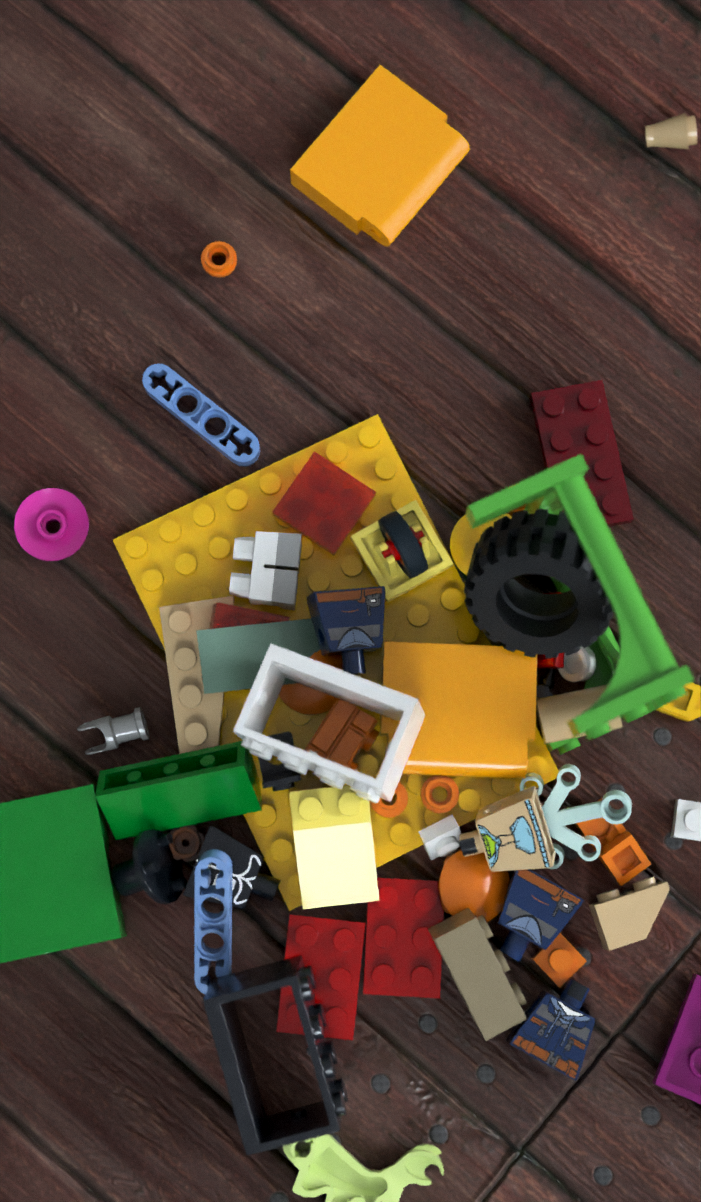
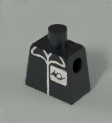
(245, 870)

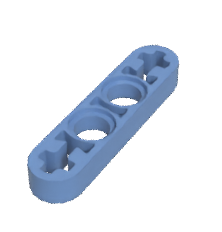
(198, 418)
(208, 922)

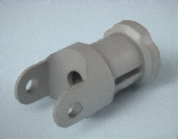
(118, 730)

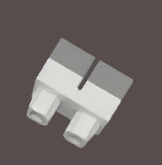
(274, 568)

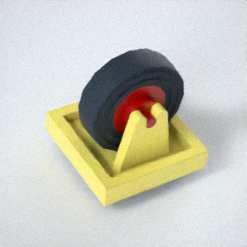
(401, 550)

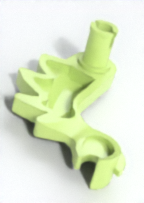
(333, 1171)

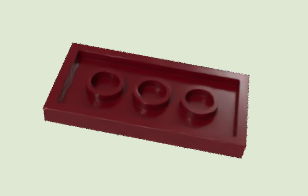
(579, 422)

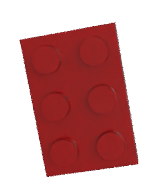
(398, 945)
(335, 956)

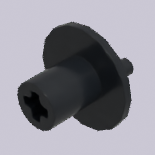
(151, 869)

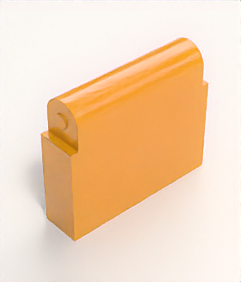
(380, 158)
(474, 704)

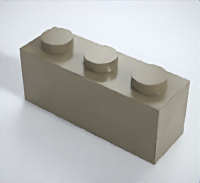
(479, 973)

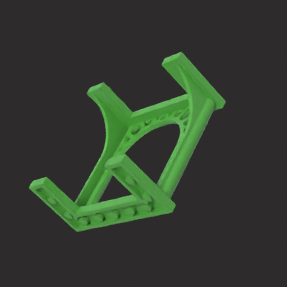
(640, 668)

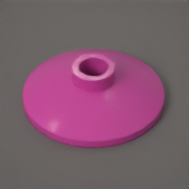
(38, 512)

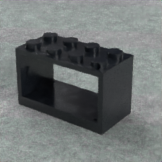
(290, 1126)

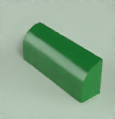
(179, 790)

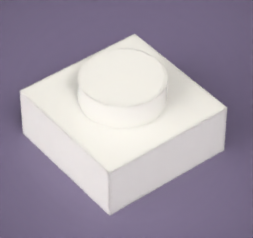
(687, 820)
(441, 837)

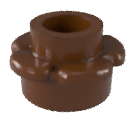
(195, 840)

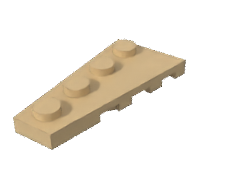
(195, 713)

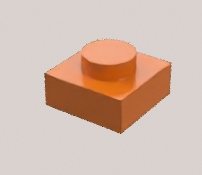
(559, 960)

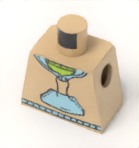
(511, 834)

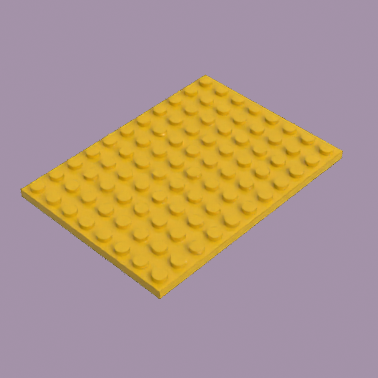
(191, 560)

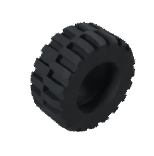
(530, 619)

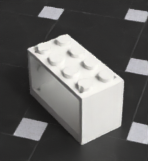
(284, 664)

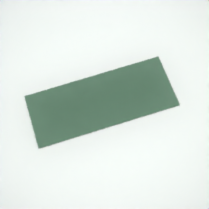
(234, 654)

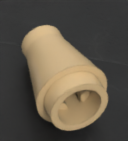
(672, 133)

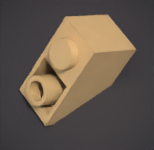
(629, 915)

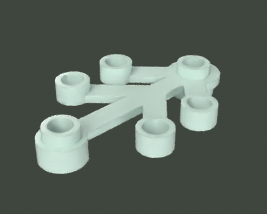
(557, 819)

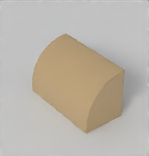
(559, 709)

